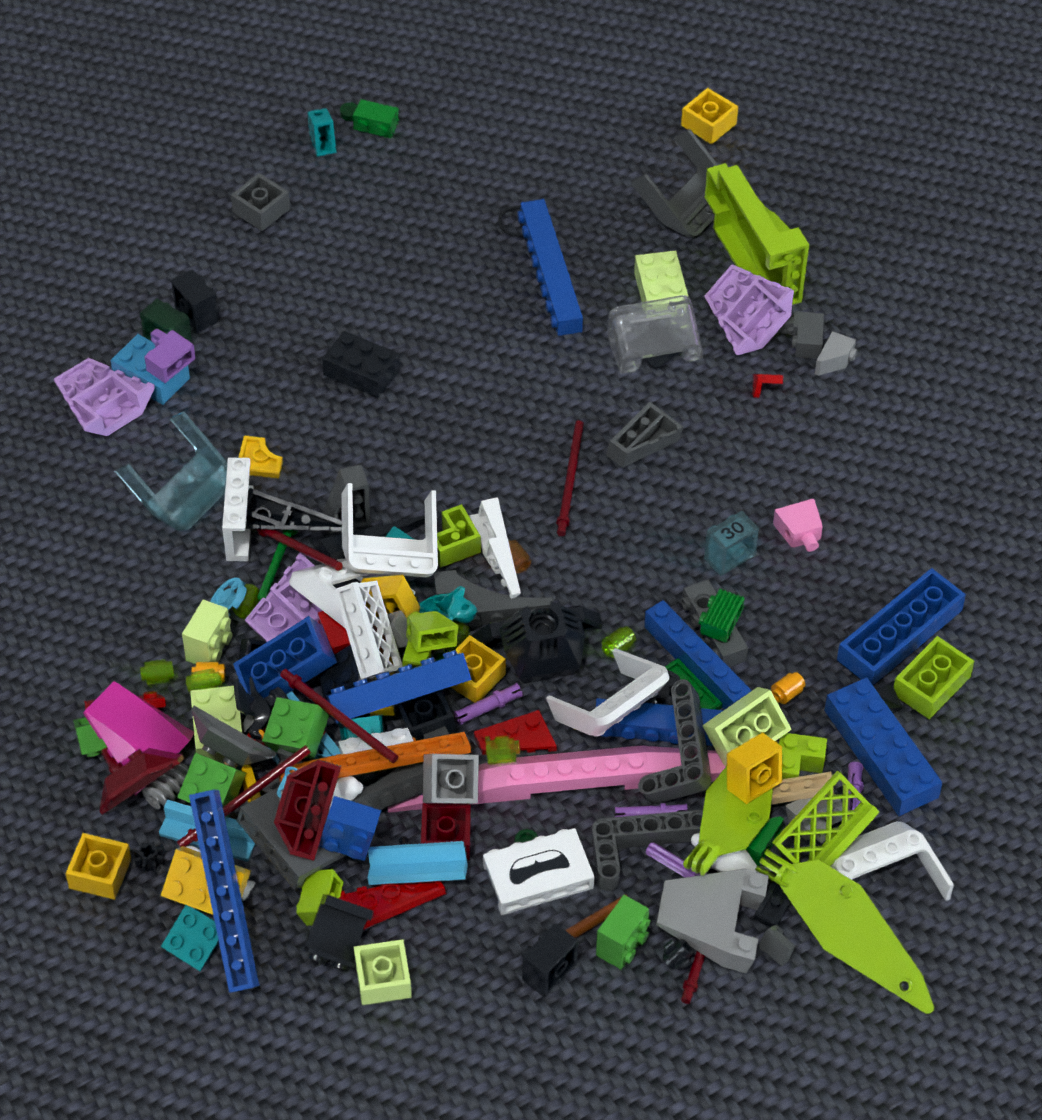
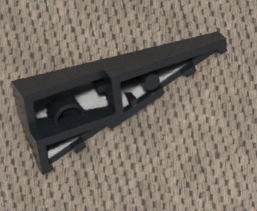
(277, 514)
(332, 543)

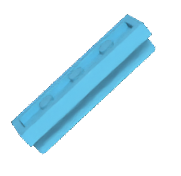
(180, 819)
(417, 863)

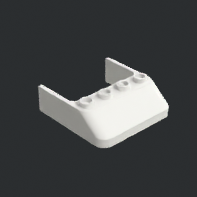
(388, 554)
(317, 585)
(648, 682)
(888, 846)

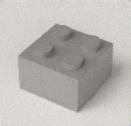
(450, 778)

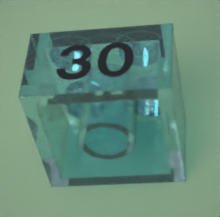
(731, 543)

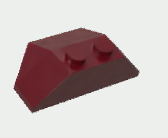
(135, 774)
(306, 807)

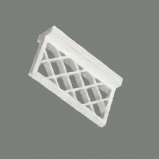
(359, 623)

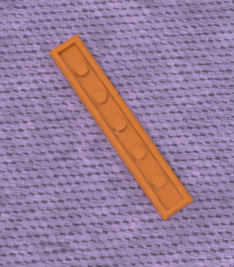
(407, 753)

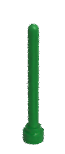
(272, 570)

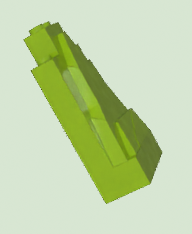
(753, 233)

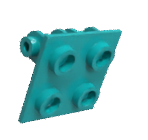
(192, 938)

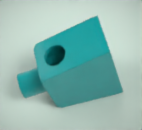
(320, 125)
(371, 724)

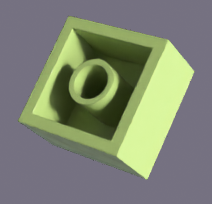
(207, 633)
(382, 972)

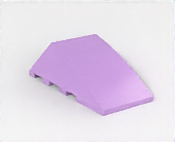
(749, 308)
(103, 397)
(282, 605)

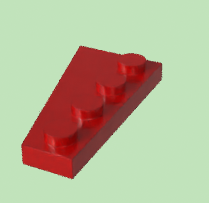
(393, 899)

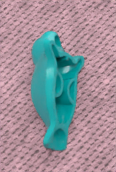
(451, 605)

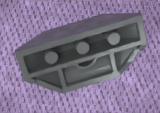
(228, 741)

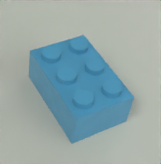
(132, 363)

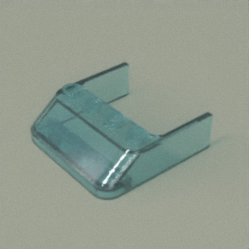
(192, 489)

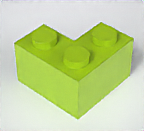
(458, 537)
(802, 754)

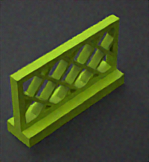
(841, 837)

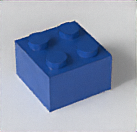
(349, 828)

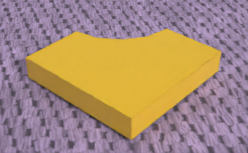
(262, 461)

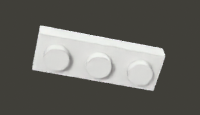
(388, 738)

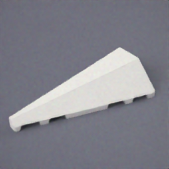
(495, 543)

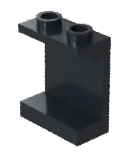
(336, 931)

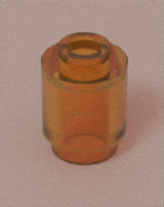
(519, 556)

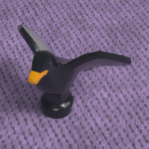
(255, 707)

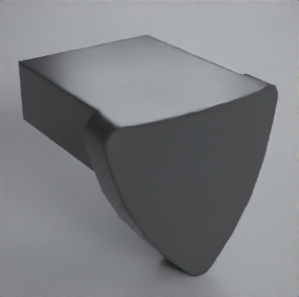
(777, 945)

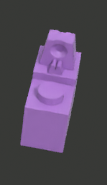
(169, 356)

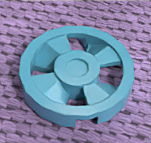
(228, 597)

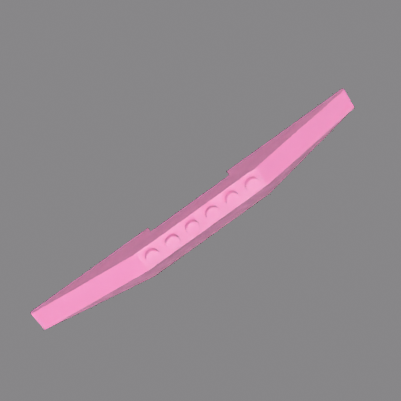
(571, 772)

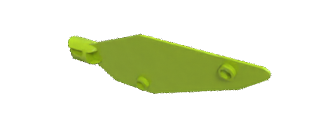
(726, 824)
(849, 925)

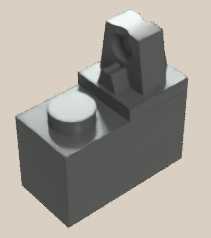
(806, 333)

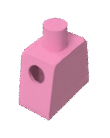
(799, 524)

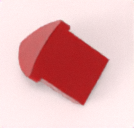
(758, 379)

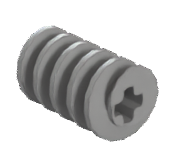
(165, 785)

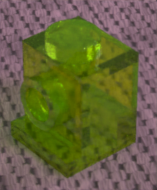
(501, 749)

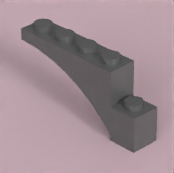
(490, 605)
(398, 785)

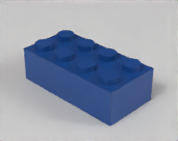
(299, 649)

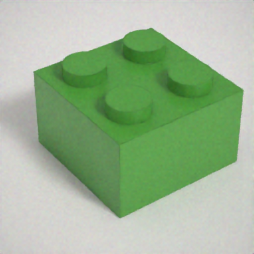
(294, 726)
(211, 774)
(623, 932)

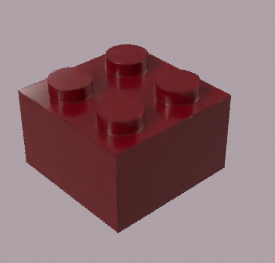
(446, 824)

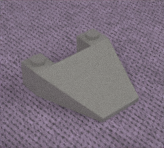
(706, 912)

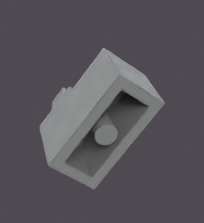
(796, 806)

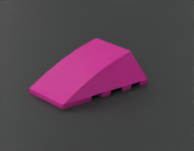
(133, 724)

